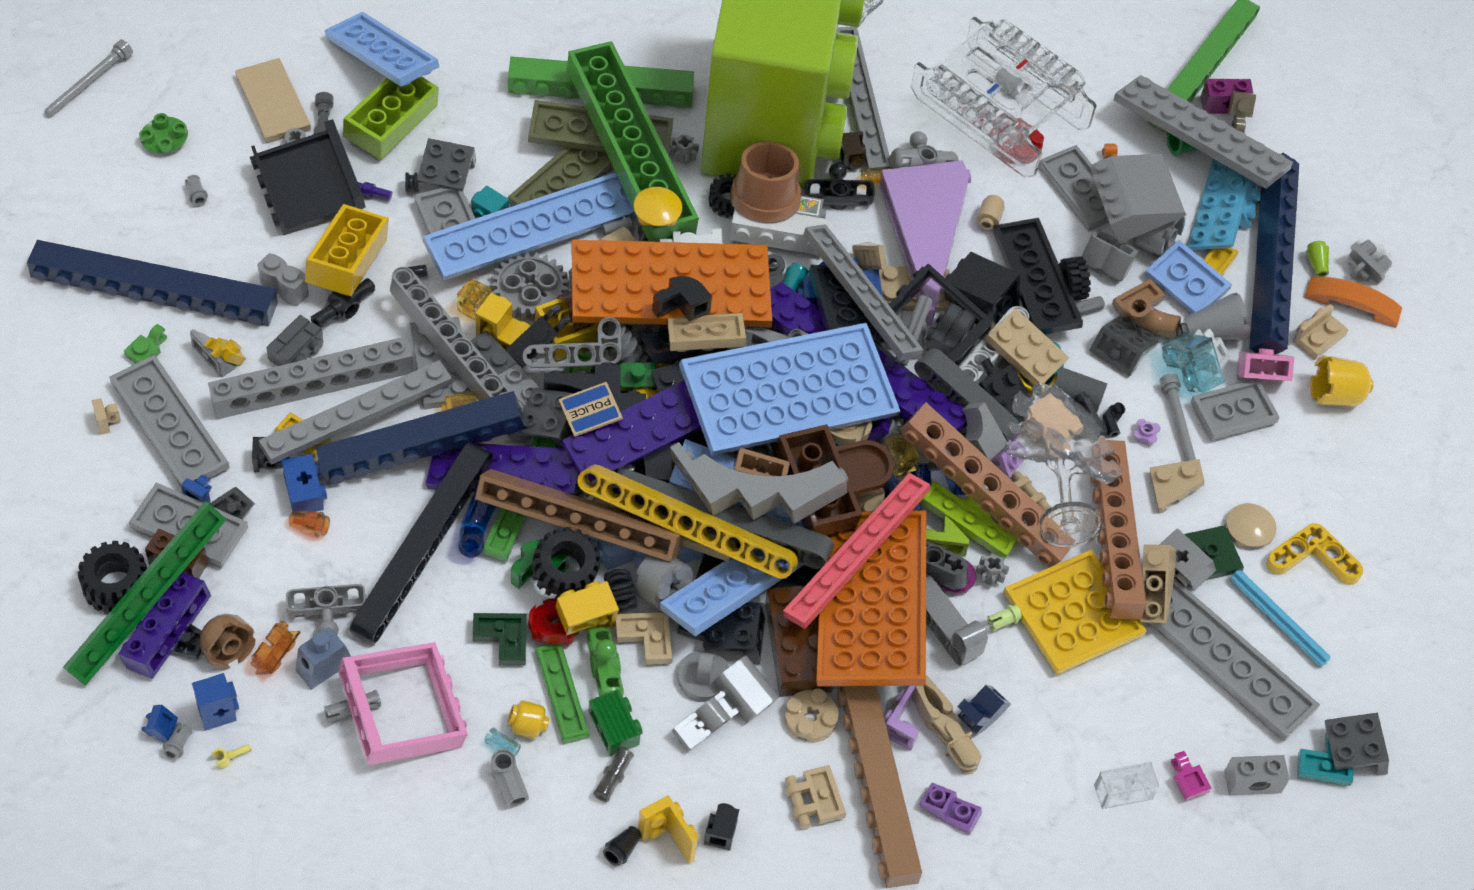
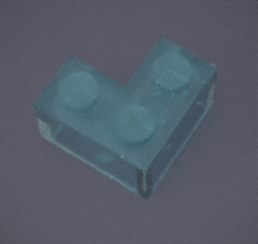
(1196, 359)

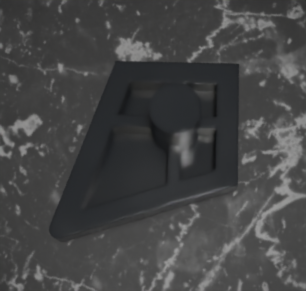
(189, 643)

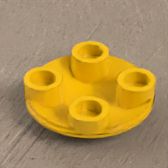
(657, 207)

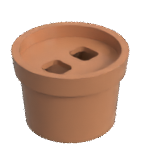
(767, 183)

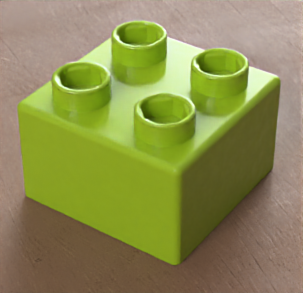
(773, 79)

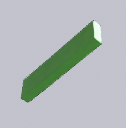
(562, 693)

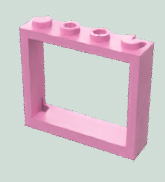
(393, 659)

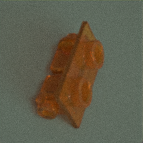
(267, 658)

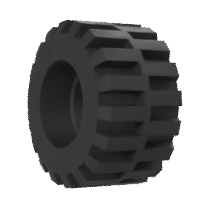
(570, 544)
(106, 560)

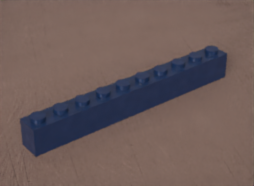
(1274, 263)
(152, 283)

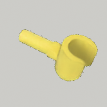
(228, 755)

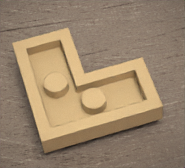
(649, 628)

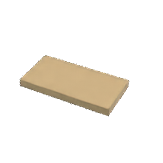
(272, 99)

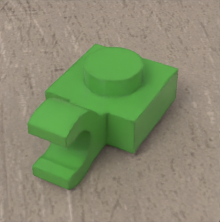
(144, 347)

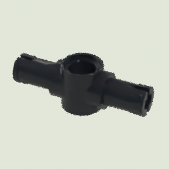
(342, 305)

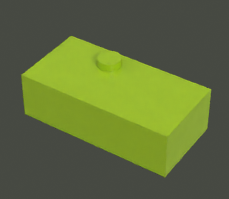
(389, 115)

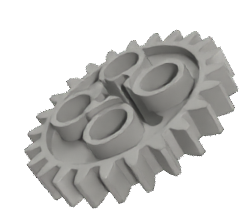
(529, 283)

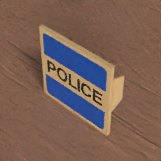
(590, 409)

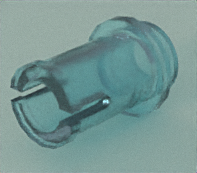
(501, 741)

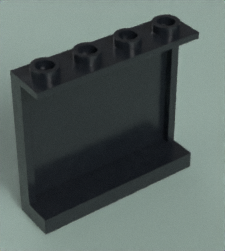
(307, 180)

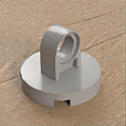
(698, 674)

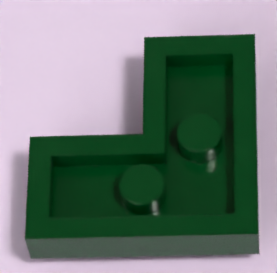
(508, 630)

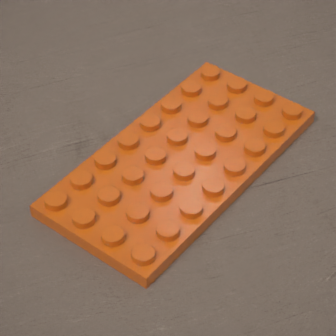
(623, 276)
(878, 620)

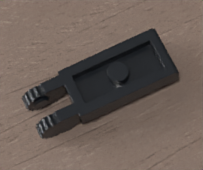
(538, 333)

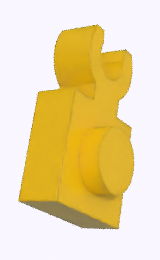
(226, 349)

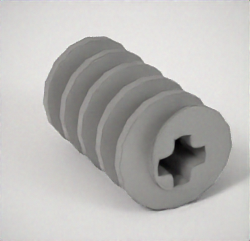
(631, 350)

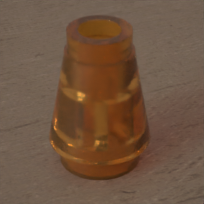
(313, 523)

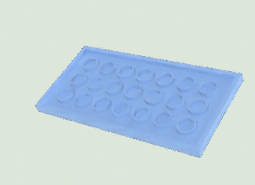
(788, 386)

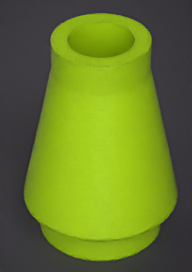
(1319, 257)

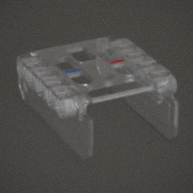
(1018, 65)

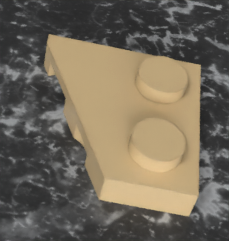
(1175, 481)

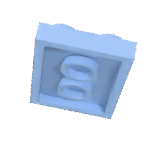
(1188, 278)

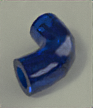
(474, 527)

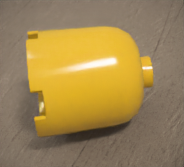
(1340, 382)

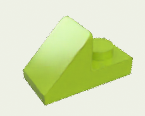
(949, 538)

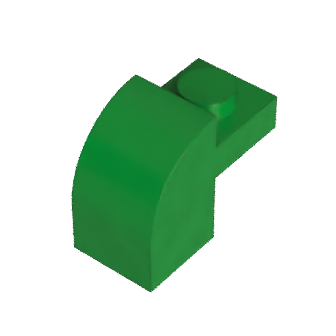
(521, 569)

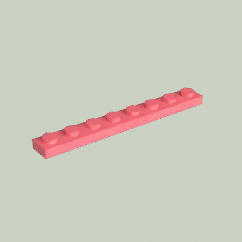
(856, 551)

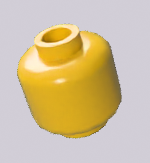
(528, 719)

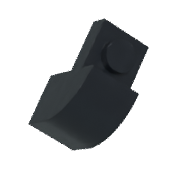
(685, 294)

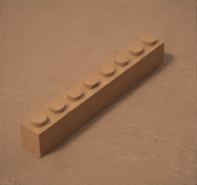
(578, 513)
(880, 786)

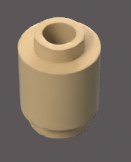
(990, 212)

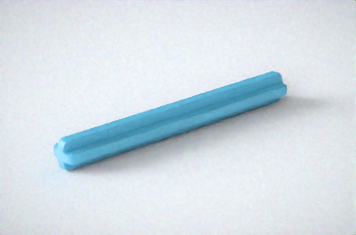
(1280, 618)

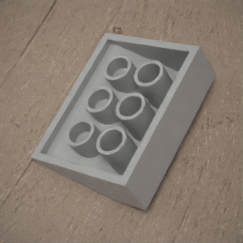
(1137, 193)

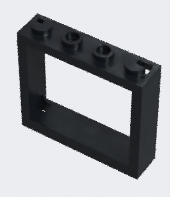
(908, 291)

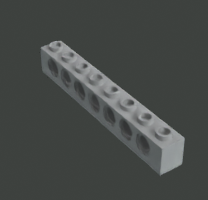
(310, 377)

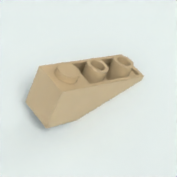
(1158, 581)

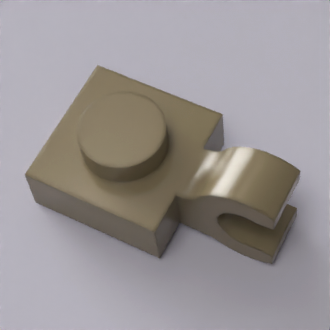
(1241, 106)

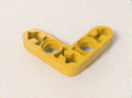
(1318, 547)

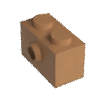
(759, 464)

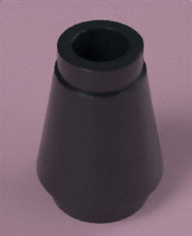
(621, 846)

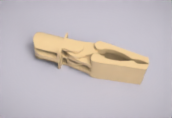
(946, 726)

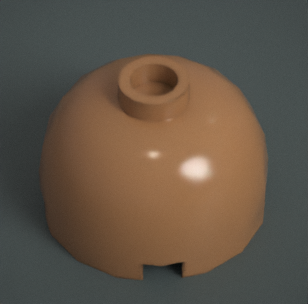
(226, 639)

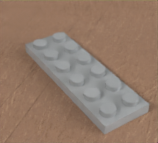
(168, 421)

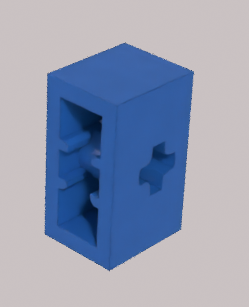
(303, 484)
(215, 701)

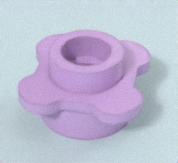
(1143, 436)

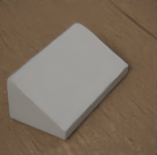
(219, 365)

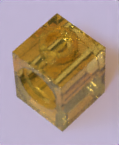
(472, 297)
(903, 462)

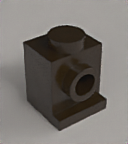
(852, 150)

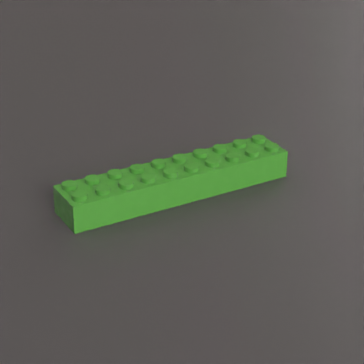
(627, 131)

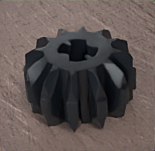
(622, 589)

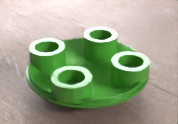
(163, 134)

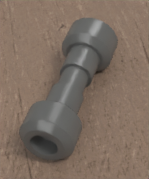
(323, 102)

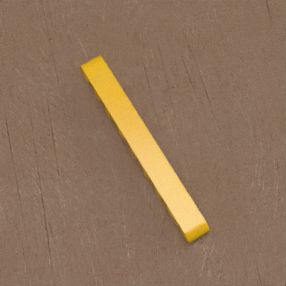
(675, 523)

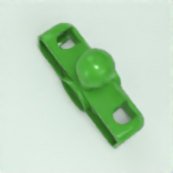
(604, 661)

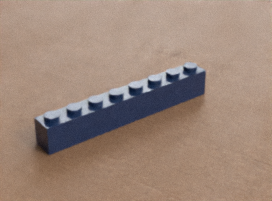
(420, 438)

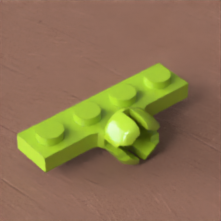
(969, 519)

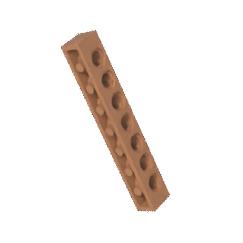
(981, 472)
(1119, 541)

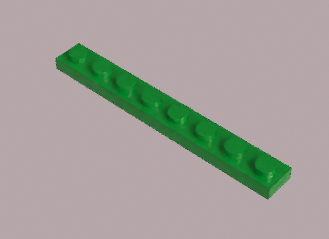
(144, 593)

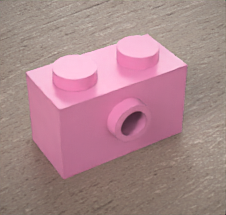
(1265, 365)

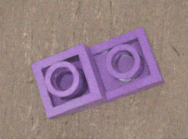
(948, 808)

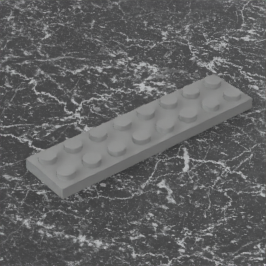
(1203, 131)
(1235, 664)

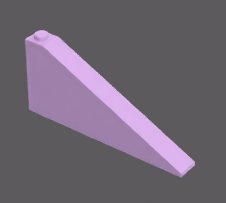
(925, 216)

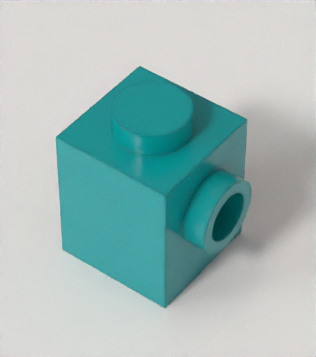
(488, 202)

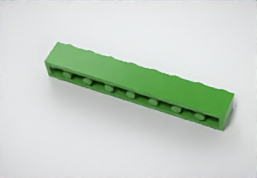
(551, 78)

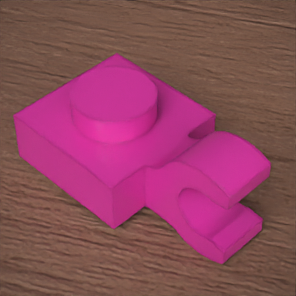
(1189, 779)

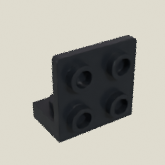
(739, 632)

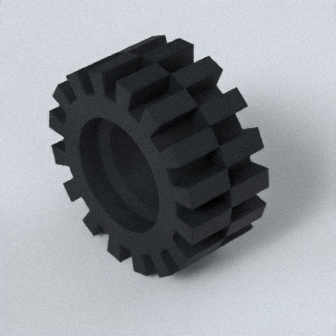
(716, 199)
(1076, 276)

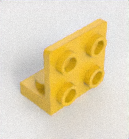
(668, 815)

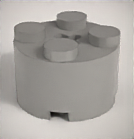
(1160, 239)
(661, 579)

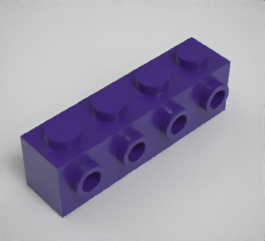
(164, 625)

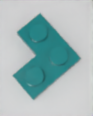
(1320, 766)

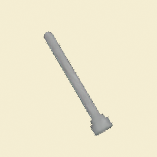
(120, 51)
(1170, 385)

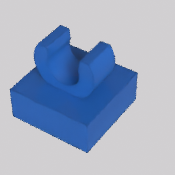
(198, 490)
(160, 723)

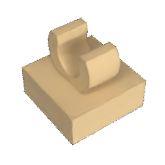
(105, 415)

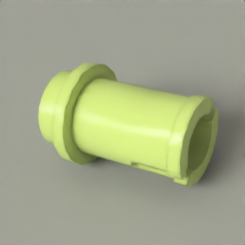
(1005, 617)

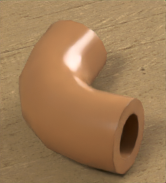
(1151, 319)

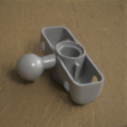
(921, 155)
(313, 603)

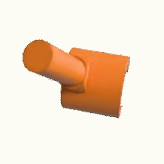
(1109, 150)

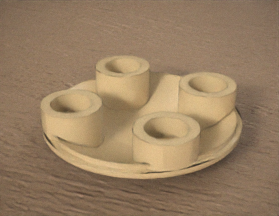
(1251, 525)

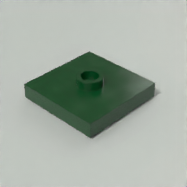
(1220, 548)

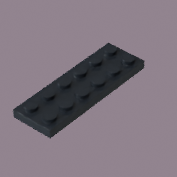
(1041, 279)

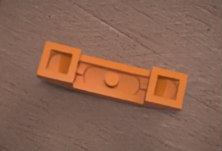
(1354, 295)

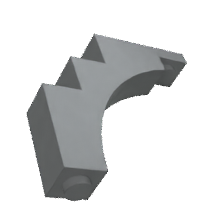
(723, 487)

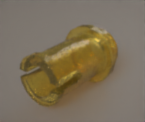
(872, 175)

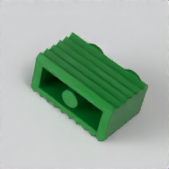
(614, 721)

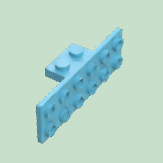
(1225, 204)

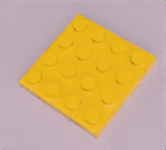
(1068, 613)

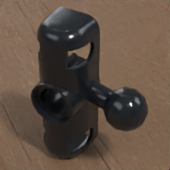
(840, 192)

